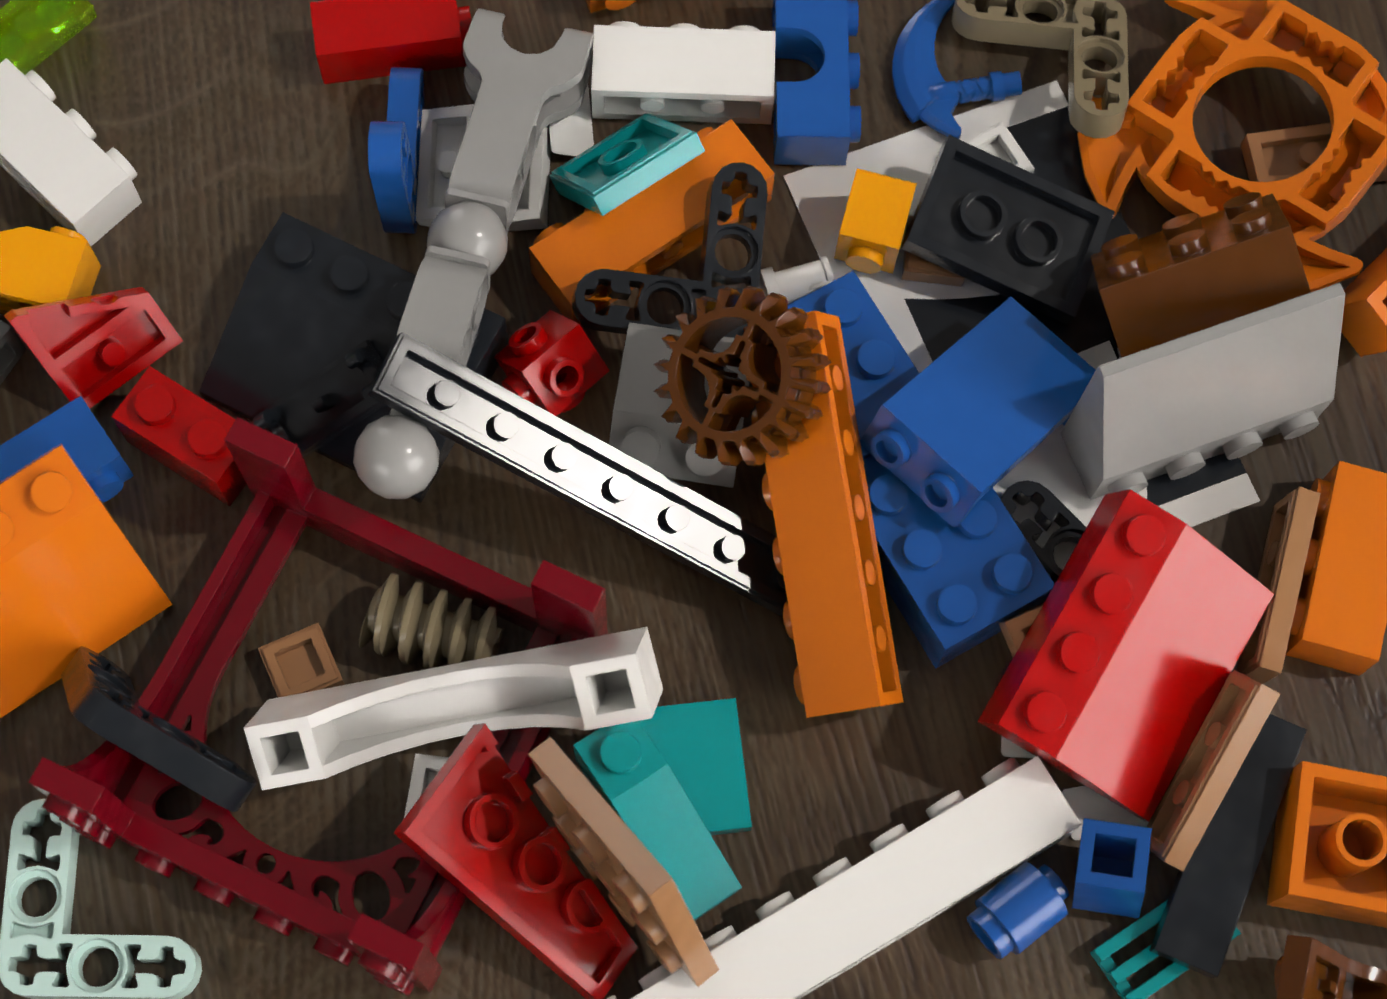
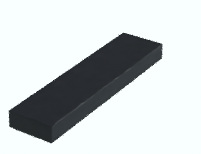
(1219, 874)

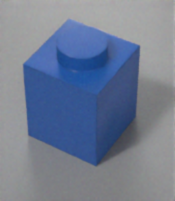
(1112, 868)

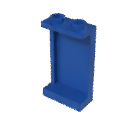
(978, 410)

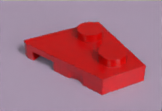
(95, 340)

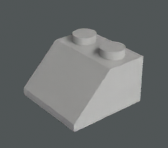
(637, 412)

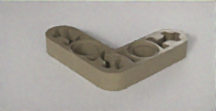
(1071, 31)

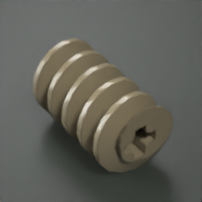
(428, 627)

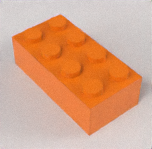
(1331, 845)

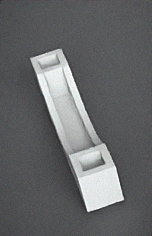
(557, 685)

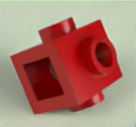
(551, 363)

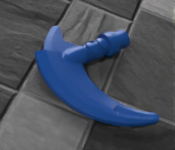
(922, 88)

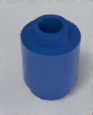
(1019, 909)

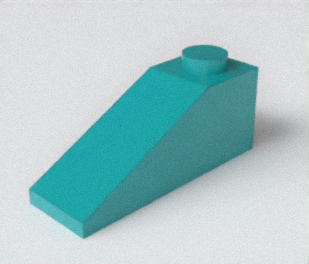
(652, 803)

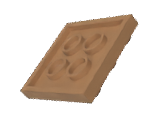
(614, 854)

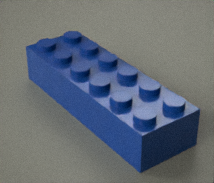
(942, 577)

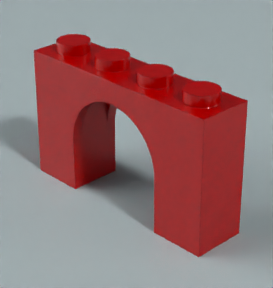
(372, 36)

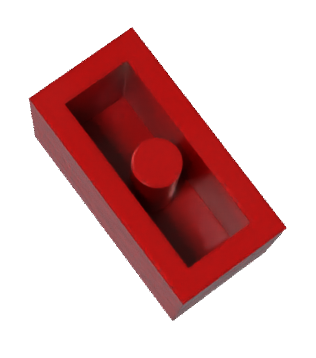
(181, 433)

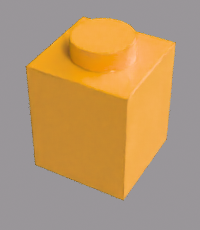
(874, 222)

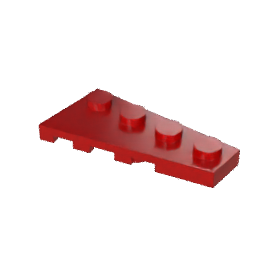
(503, 856)

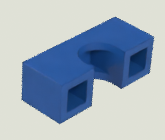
(815, 115)

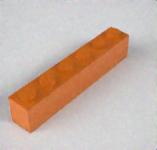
(830, 550)

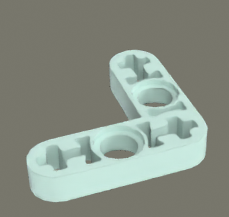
(52, 931)

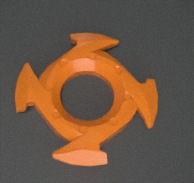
(1228, 37)

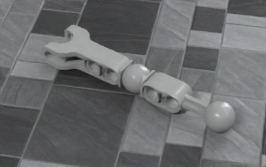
(469, 238)

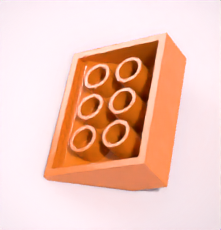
(62, 576)

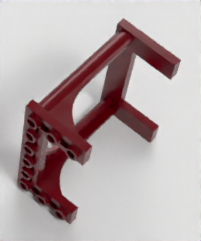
(117, 793)

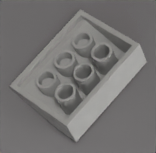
(1207, 394)

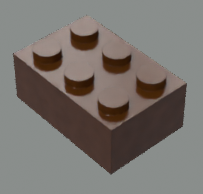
(1198, 272)

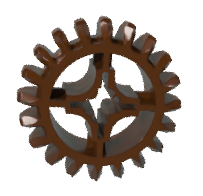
(714, 418)

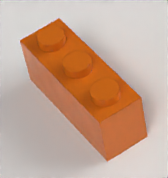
(1344, 579)

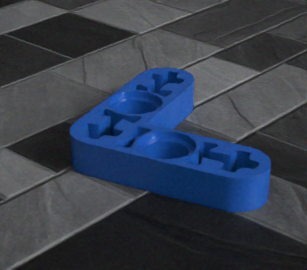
(396, 151)

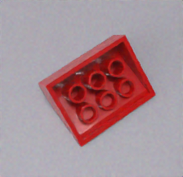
(1128, 653)

